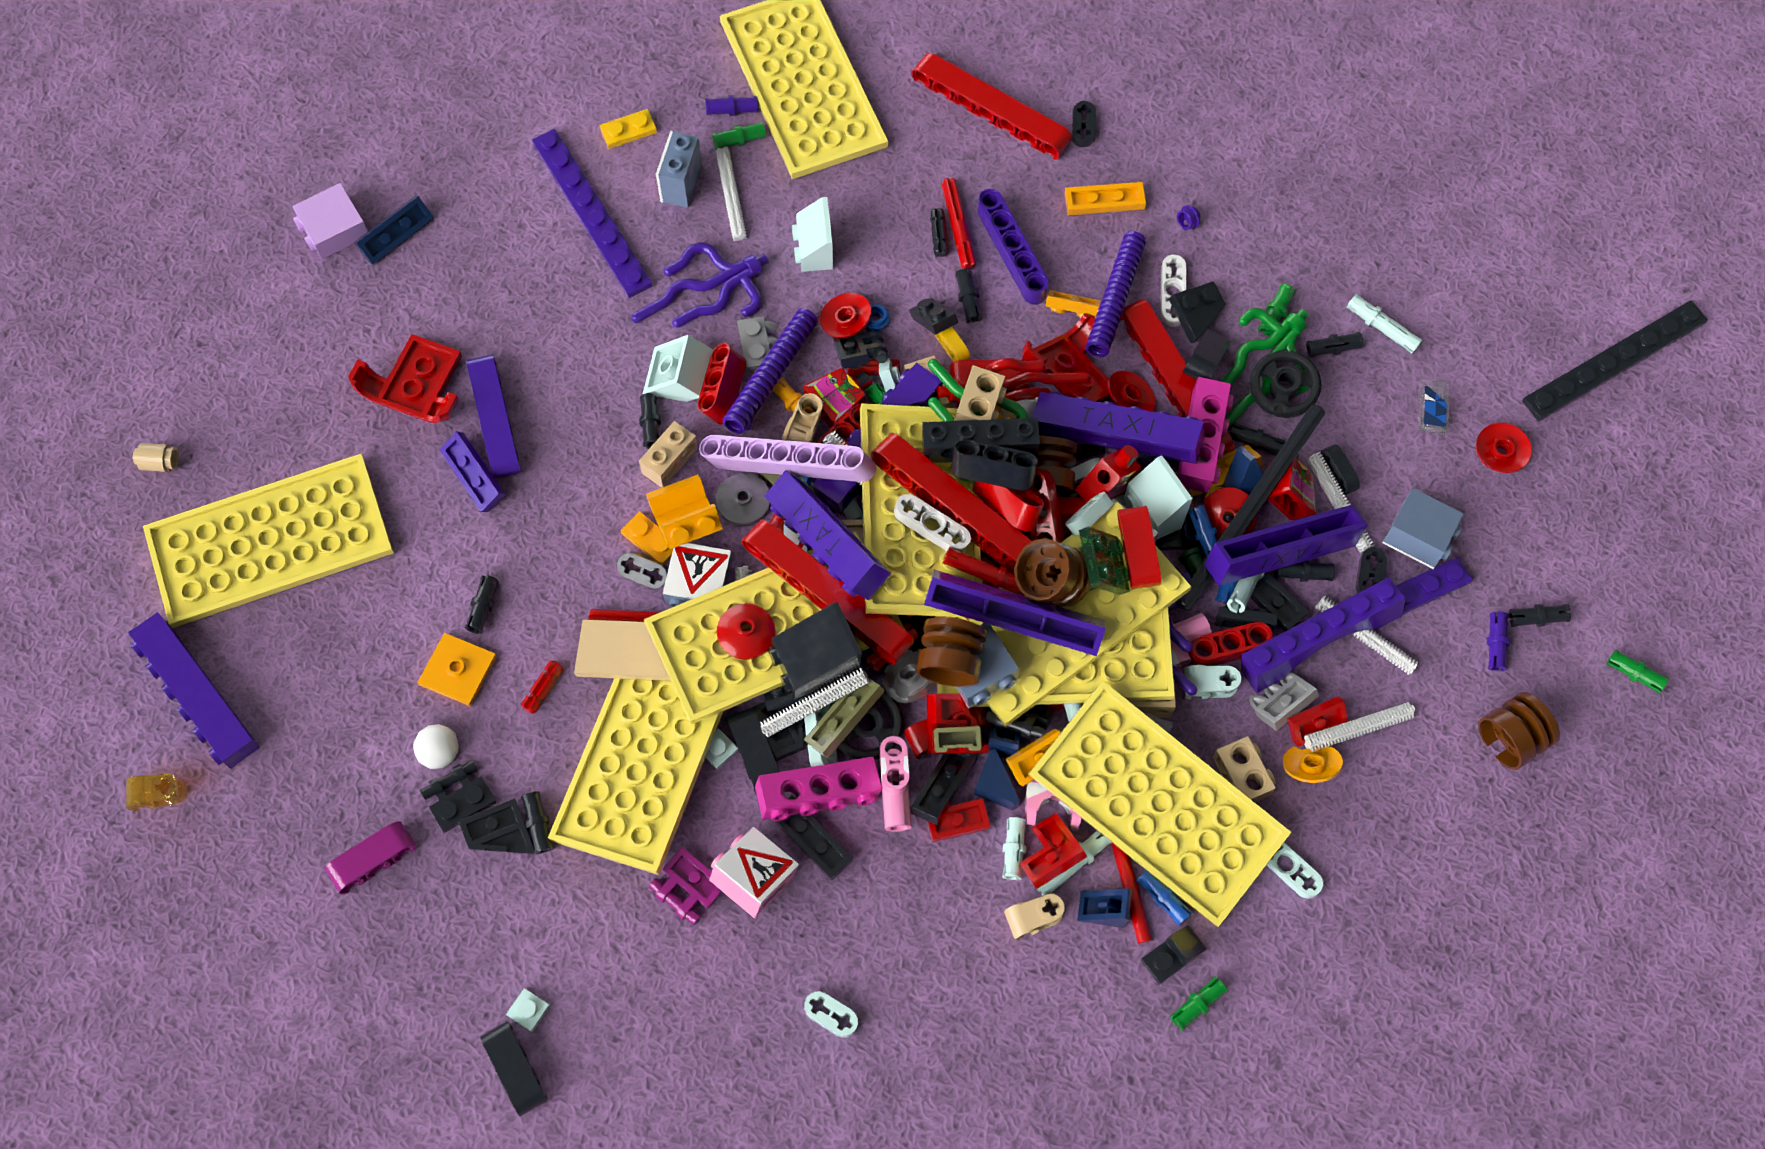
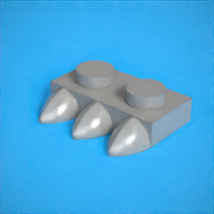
(755, 340)
(1283, 700)

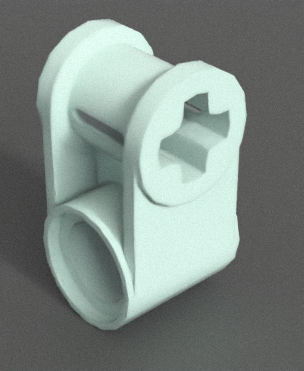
(1209, 680)

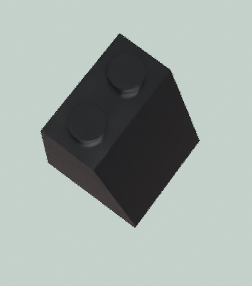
(816, 652)

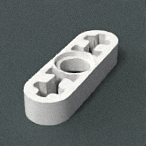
(1166, 281)
(929, 512)

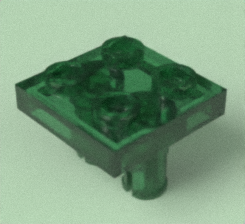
(1104, 561)

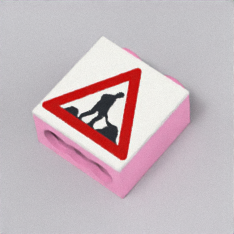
(753, 871)

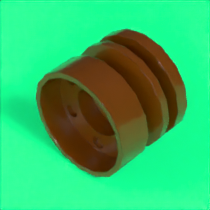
(1054, 456)
(1052, 573)
(951, 652)
(1522, 727)

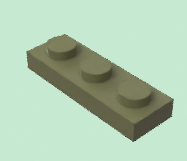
(842, 718)

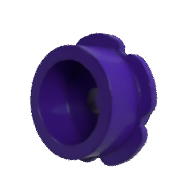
(1189, 214)

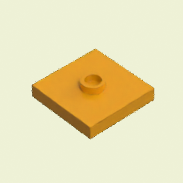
(457, 669)

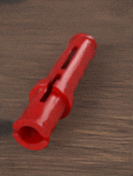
(997, 576)

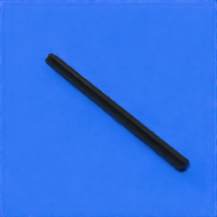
(1257, 497)

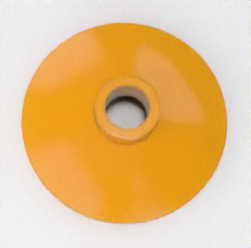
(1313, 766)

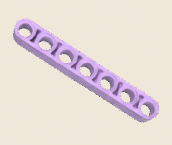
(797, 458)

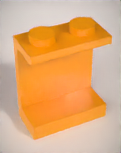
(683, 511)

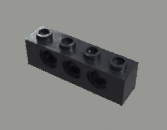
(941, 436)

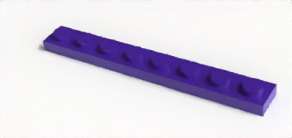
(592, 213)

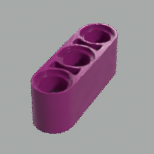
(369, 856)

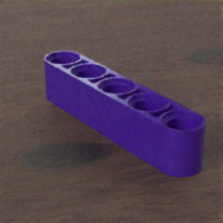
(1012, 236)
(493, 416)

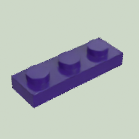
(472, 472)
(1434, 584)

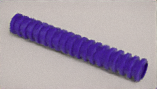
(1115, 294)
(770, 371)

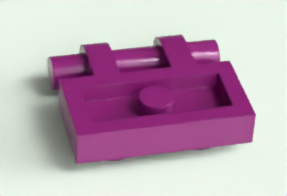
(693, 878)

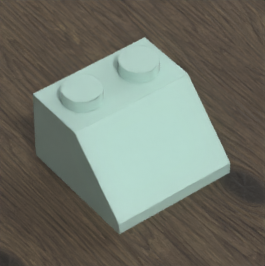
(814, 237)
(678, 369)
(1162, 494)

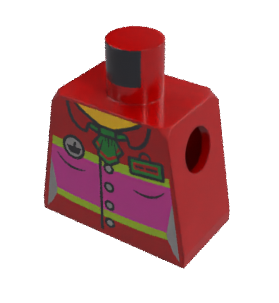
(838, 393)
(1116, 469)
(1295, 492)

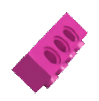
(1213, 396)
(859, 773)

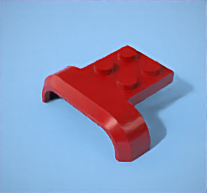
(1068, 355)
(414, 382)

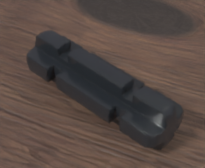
(939, 232)

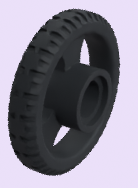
(1282, 395)
(876, 730)

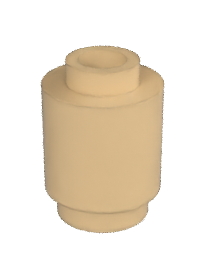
(156, 457)

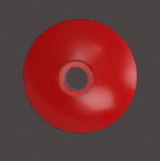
(844, 307)
(1130, 390)
(1504, 436)
(1225, 500)
(745, 644)

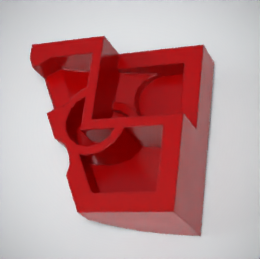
(949, 712)

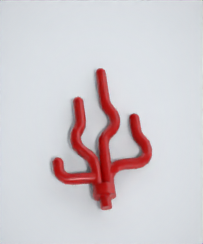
(1032, 373)

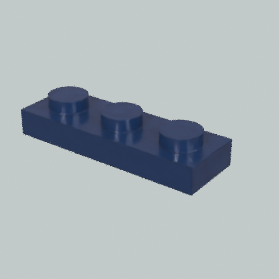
(394, 230)

